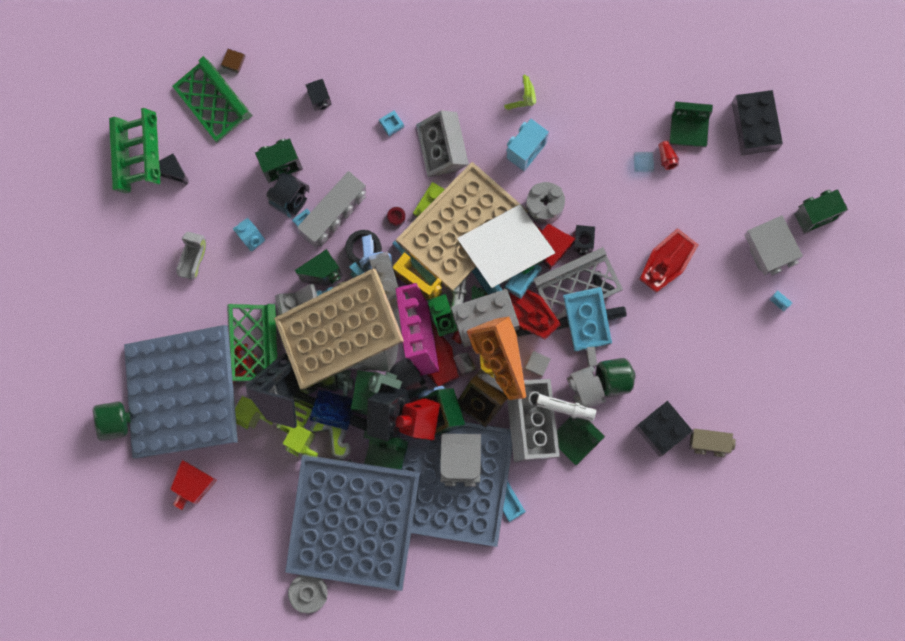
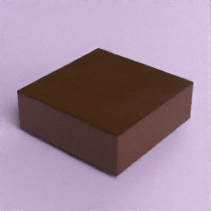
(233, 60)

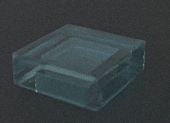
(643, 162)

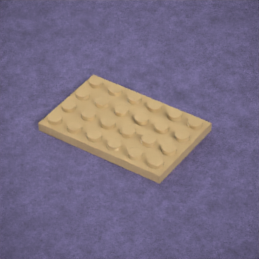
(458, 210)
(338, 329)

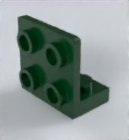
(690, 124)
(578, 438)
(385, 453)

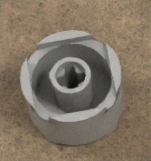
(545, 192)
(586, 387)

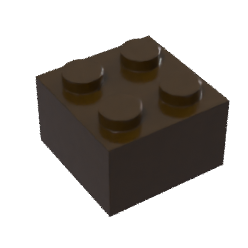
(482, 398)

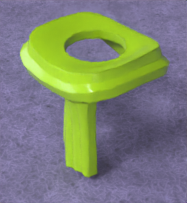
(529, 95)

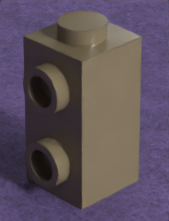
(711, 441)

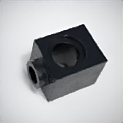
(318, 94)
(589, 233)

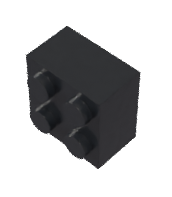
(383, 411)
(663, 429)

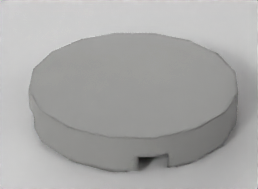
(307, 594)

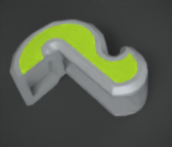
(191, 256)
(337, 436)

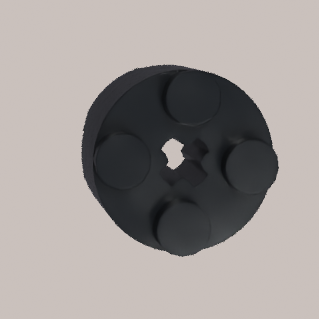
(288, 194)
(410, 377)

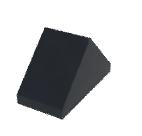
(171, 169)

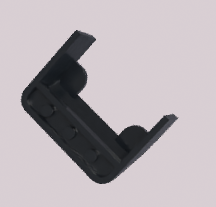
(275, 386)

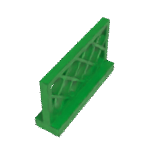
(220, 86)
(268, 338)

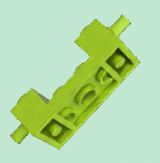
(297, 440)

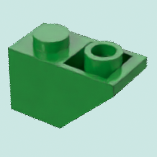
(442, 315)

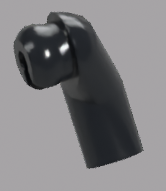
(598, 282)

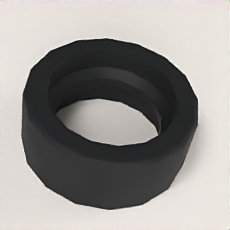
(354, 237)

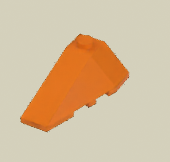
(499, 348)

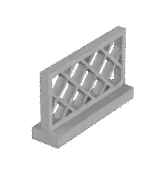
(574, 268)

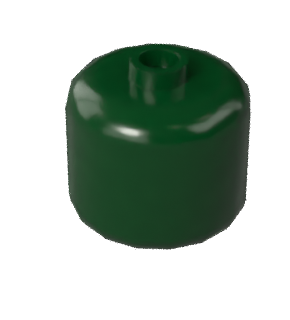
(616, 376)
(110, 420)

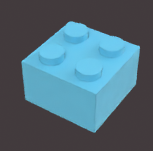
(527, 144)

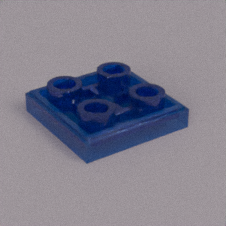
(332, 410)

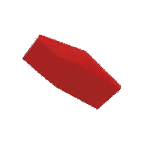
(668, 260)
(534, 314)
(446, 362)

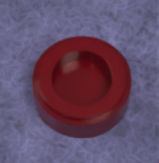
(396, 216)

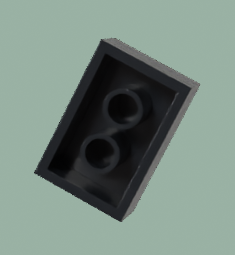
(757, 122)

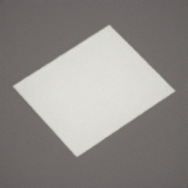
(506, 246)

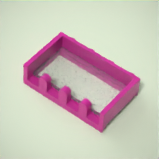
(417, 328)

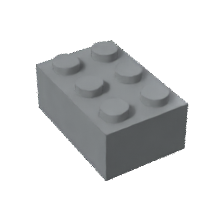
(481, 311)

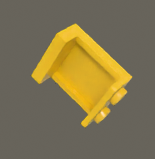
(402, 272)

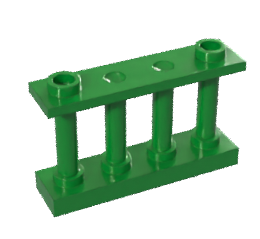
(120, 151)

